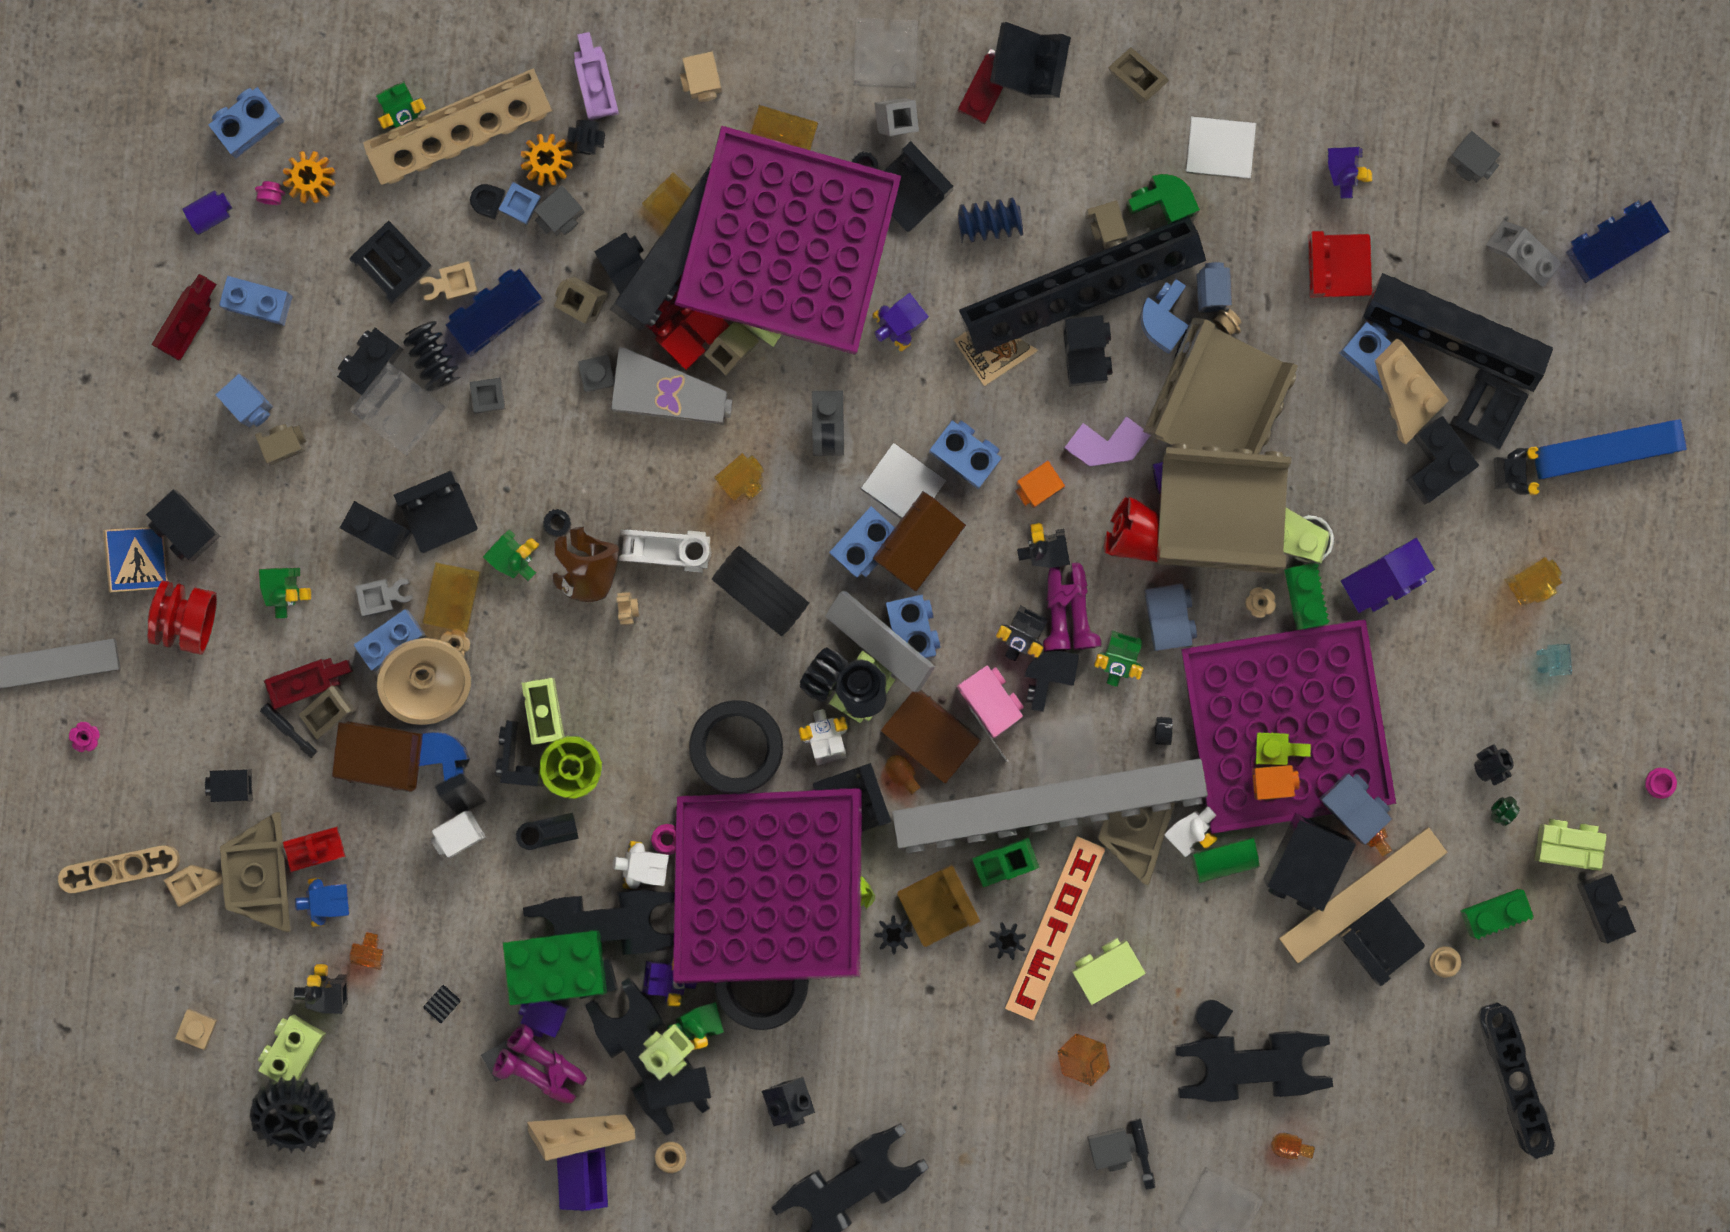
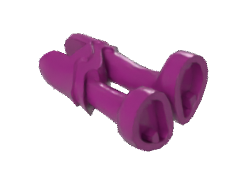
(1057, 599)
(555, 1066)

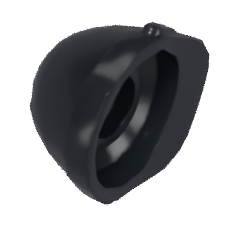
(861, 688)

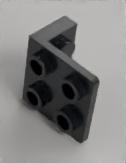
(1030, 61)
(920, 187)
(436, 511)
(505, 766)
(874, 809)
(1382, 941)

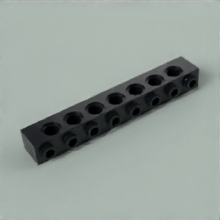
(1082, 285)

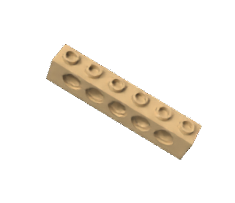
(465, 112)

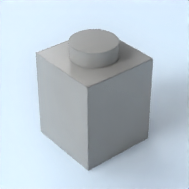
(896, 116)

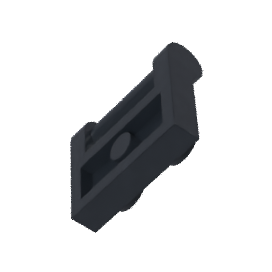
(398, 255)
(1499, 413)

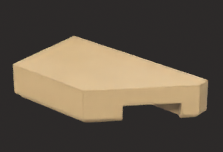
(192, 883)

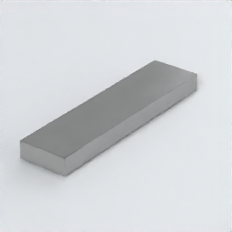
(880, 641)
(59, 663)

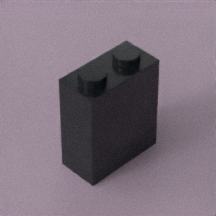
(1308, 863)

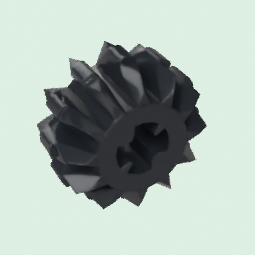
(822, 674)

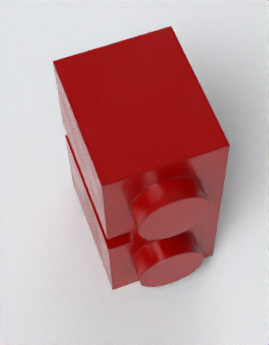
(687, 333)

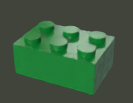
(554, 968)

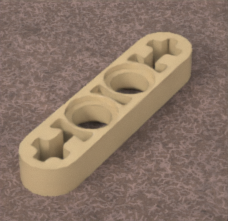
(119, 870)

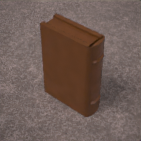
(919, 541)
(931, 735)
(377, 756)

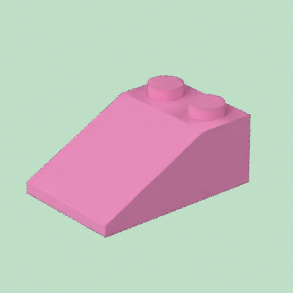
(990, 700)

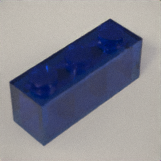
(1616, 240)
(494, 311)

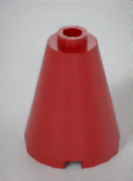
(1133, 532)

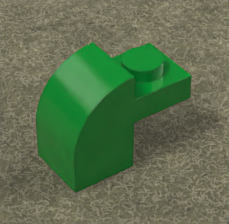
(1168, 191)
(1006, 862)

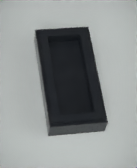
(678, 1089)

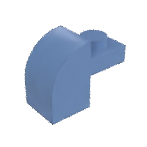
(1158, 323)

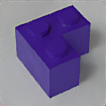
(1388, 576)

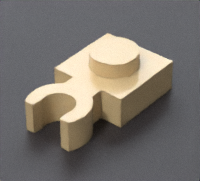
(454, 281)
(627, 608)

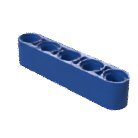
(1610, 449)

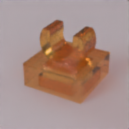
(368, 953)

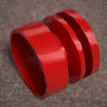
(189, 619)

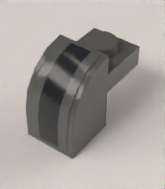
(827, 423)

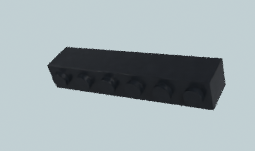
(662, 266)
(1458, 332)

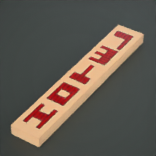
(1055, 928)

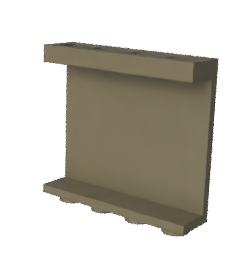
(1220, 393)
(1223, 509)

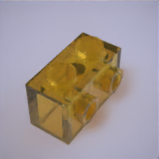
(741, 478)
(1535, 581)

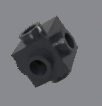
(788, 1102)

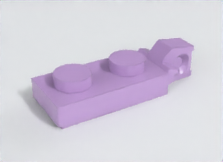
(594, 79)

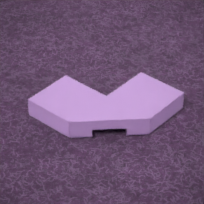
(1096, 450)

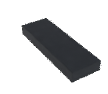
(460, 793)

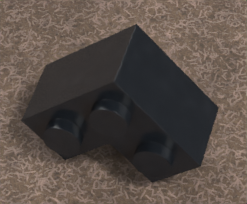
(1084, 350)
(1448, 459)

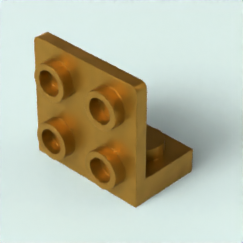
(938, 906)

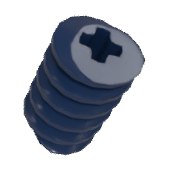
(989, 219)

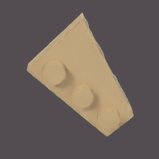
(1409, 389)
(578, 1135)

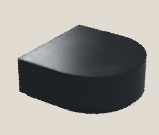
(487, 200)
(1212, 1016)

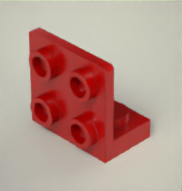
(1339, 265)

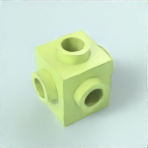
(666, 1052)

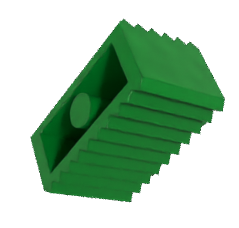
(1306, 596)
(1497, 914)

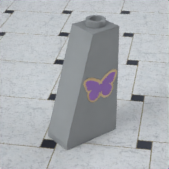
(661, 391)

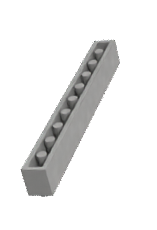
(1050, 804)

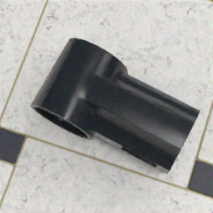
(550, 830)

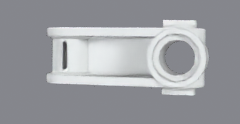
(665, 549)

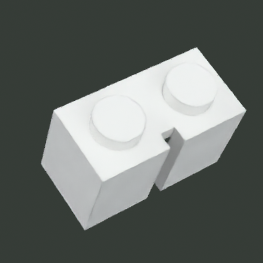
(457, 834)

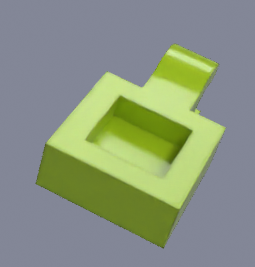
(1275, 749)

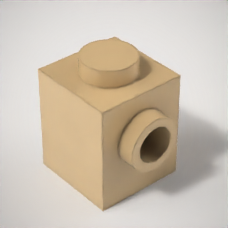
(701, 77)

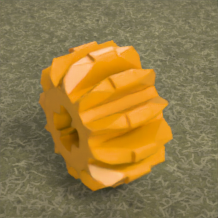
(546, 171)
(300, 185)

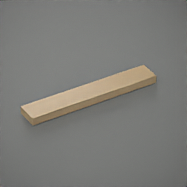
(1363, 895)

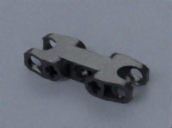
(626, 923)
(629, 1035)
(1276, 1064)
(1517, 1098)
(869, 1174)

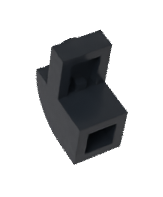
(376, 530)
(1049, 667)

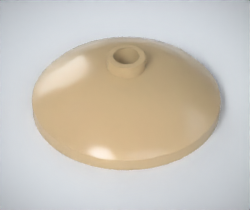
(428, 696)

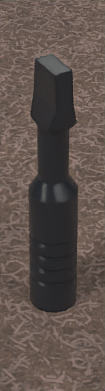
(287, 729)
(1142, 1152)

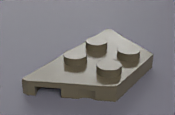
(1136, 839)
(256, 874)

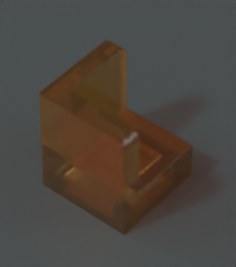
(1083, 1059)

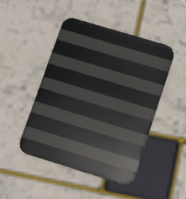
(442, 1004)

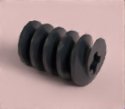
(430, 356)

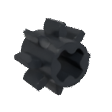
(586, 137)
(1494, 765)
(893, 943)
(1009, 949)

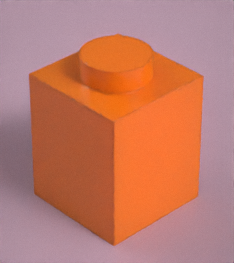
(1039, 485)
(1275, 782)

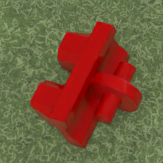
(314, 849)

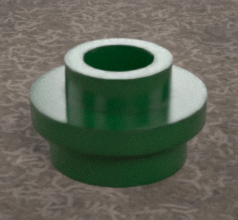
(1504, 810)

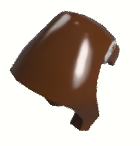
(590, 576)

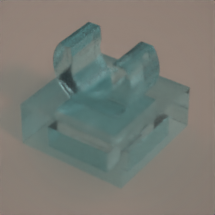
(1558, 660)

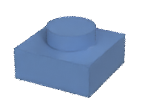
(520, 203)

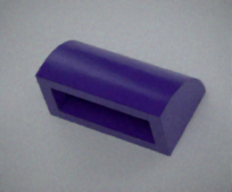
(582, 1180)

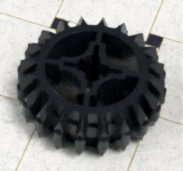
(294, 1105)

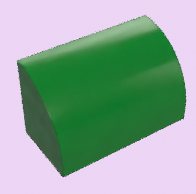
(1225, 860)

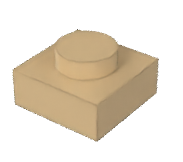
(196, 1029)

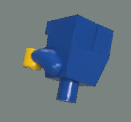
(323, 901)

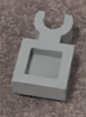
(378, 597)

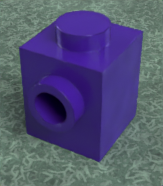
(544, 1017)

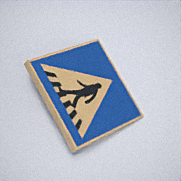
(134, 559)

